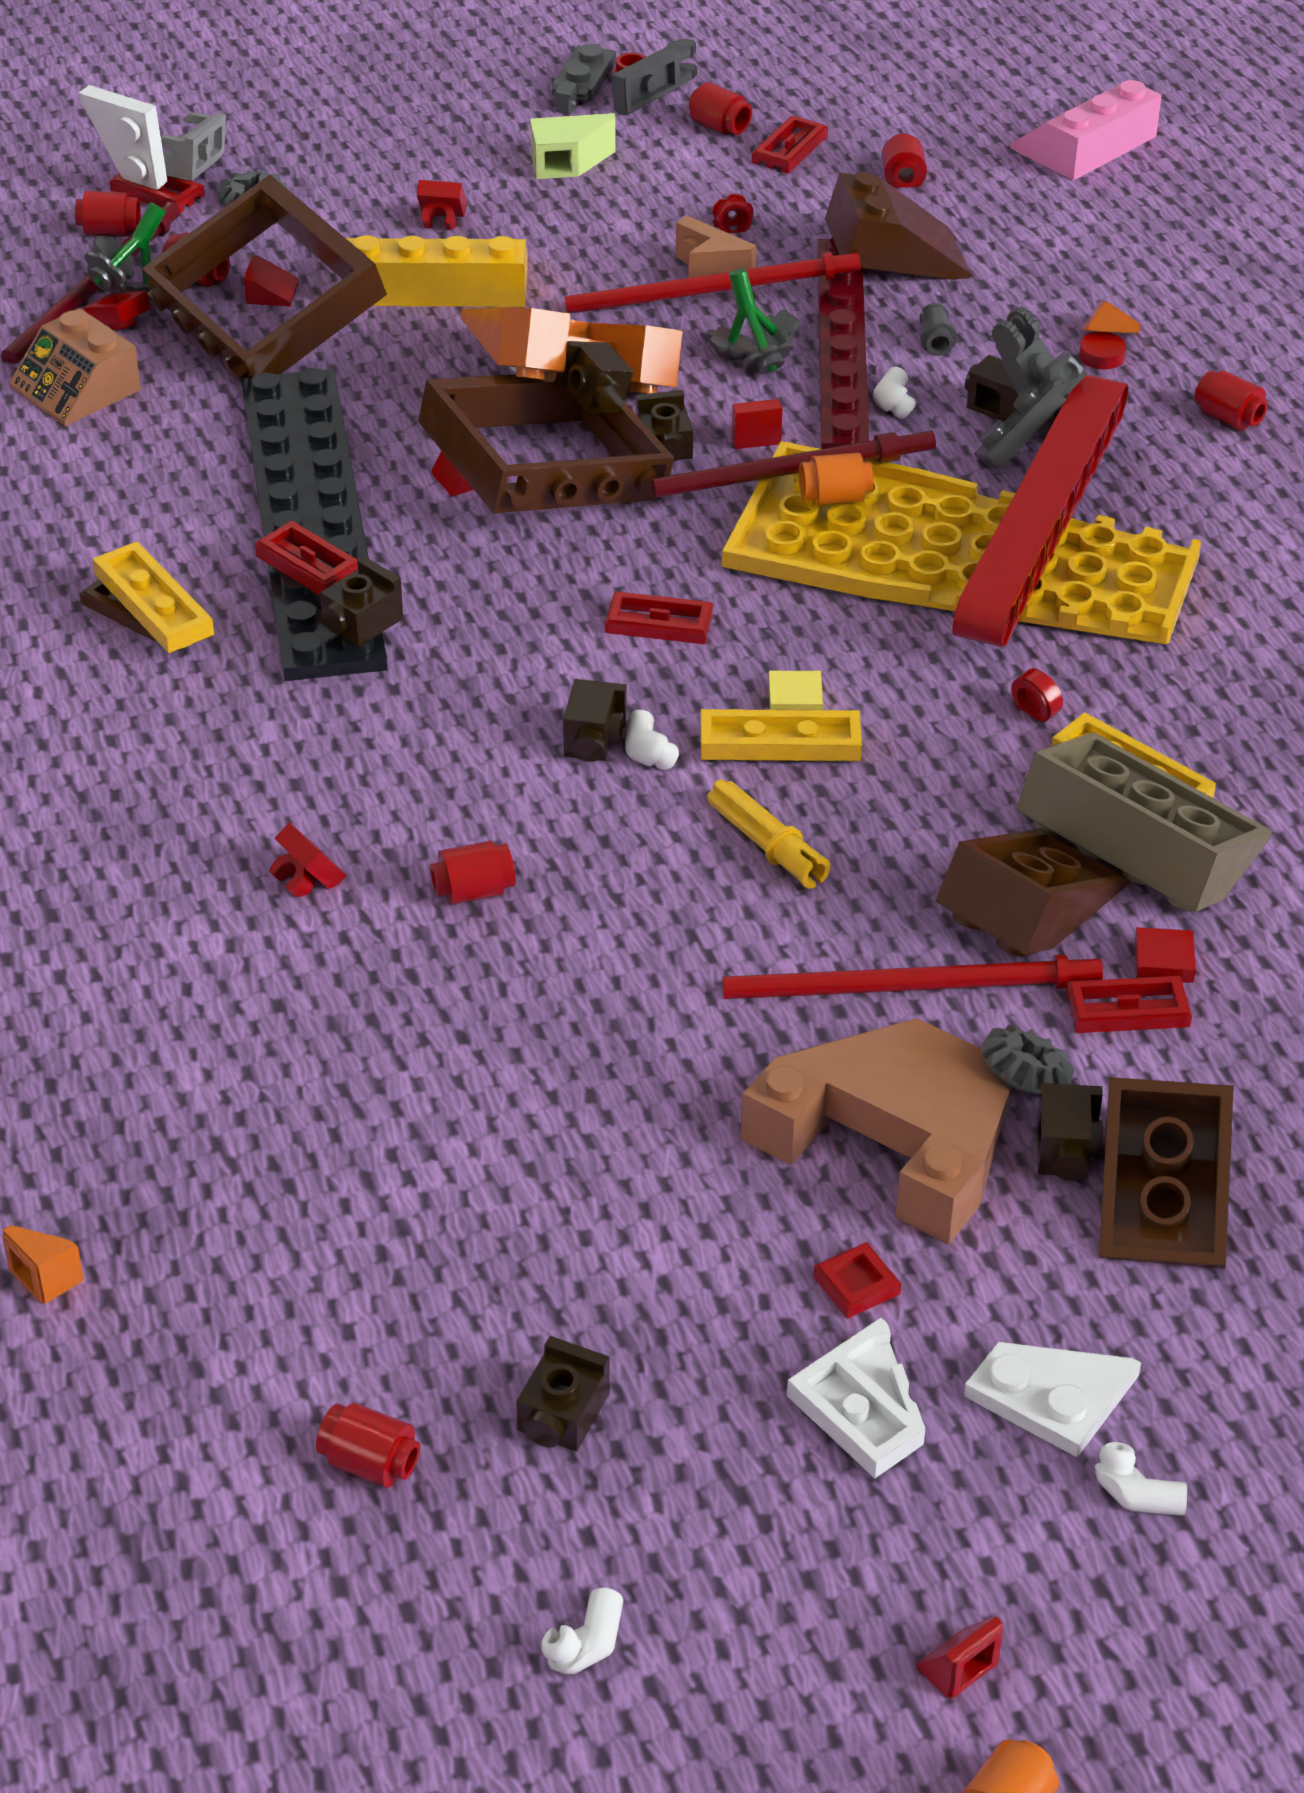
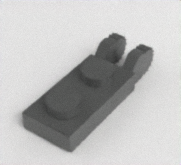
(653, 76)
(1023, 354)

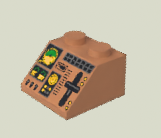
(76, 367)

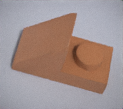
(711, 249)

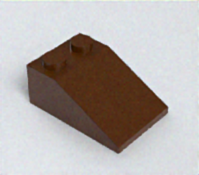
(890, 230)
(1026, 888)
(1166, 1172)

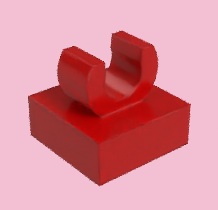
(441, 199)
(305, 861)

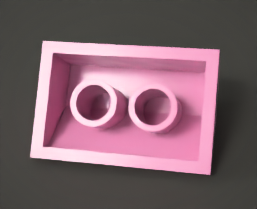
(1094, 130)

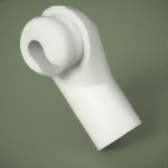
(891, 393)
(646, 745)
(1132, 1489)
(594, 1641)

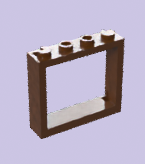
(228, 233)
(460, 405)

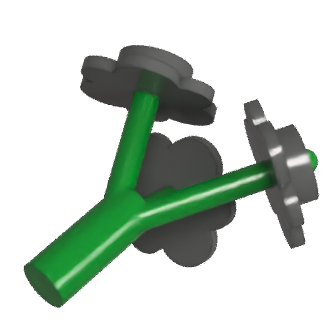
(114, 263)
(770, 332)

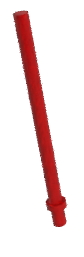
(824, 266)
(913, 978)

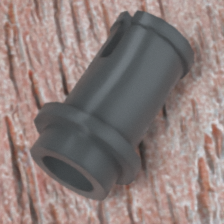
(937, 333)

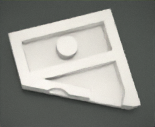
(129, 134)
(1052, 1391)
(862, 1400)

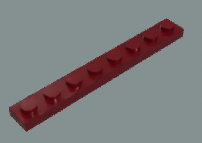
(842, 356)

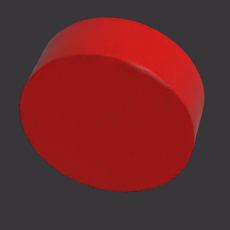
(1102, 350)
(1037, 694)

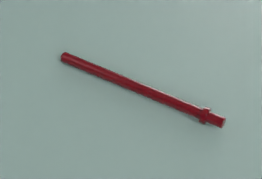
(76, 296)

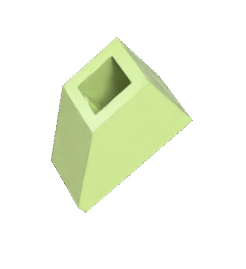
(570, 144)

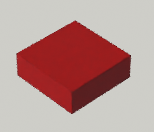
(756, 423)
(1165, 953)
(857, 1280)

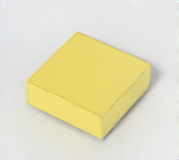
(795, 690)

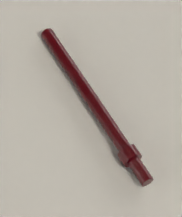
(884, 448)

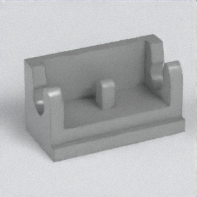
(197, 149)

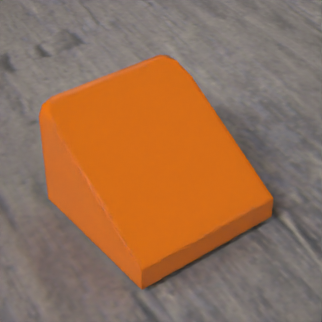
(1110, 319)
(42, 1262)

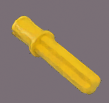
(781, 843)

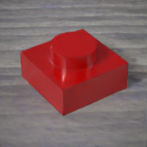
(119, 309)

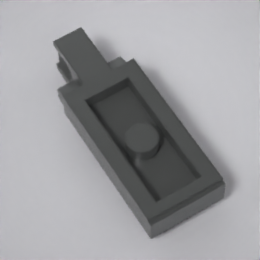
(582, 76)
(1031, 411)

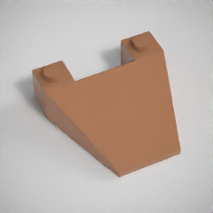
(903, 1089)

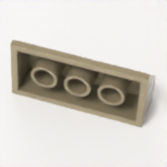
(1141, 820)

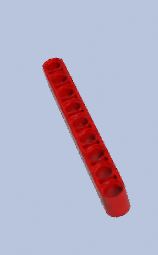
(1040, 512)

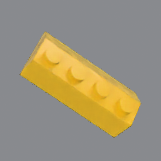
(449, 270)

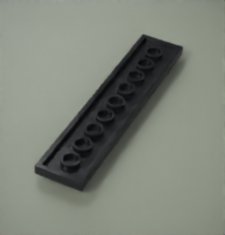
(307, 479)

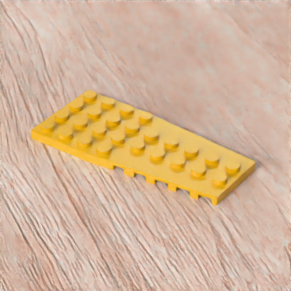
(926, 533)

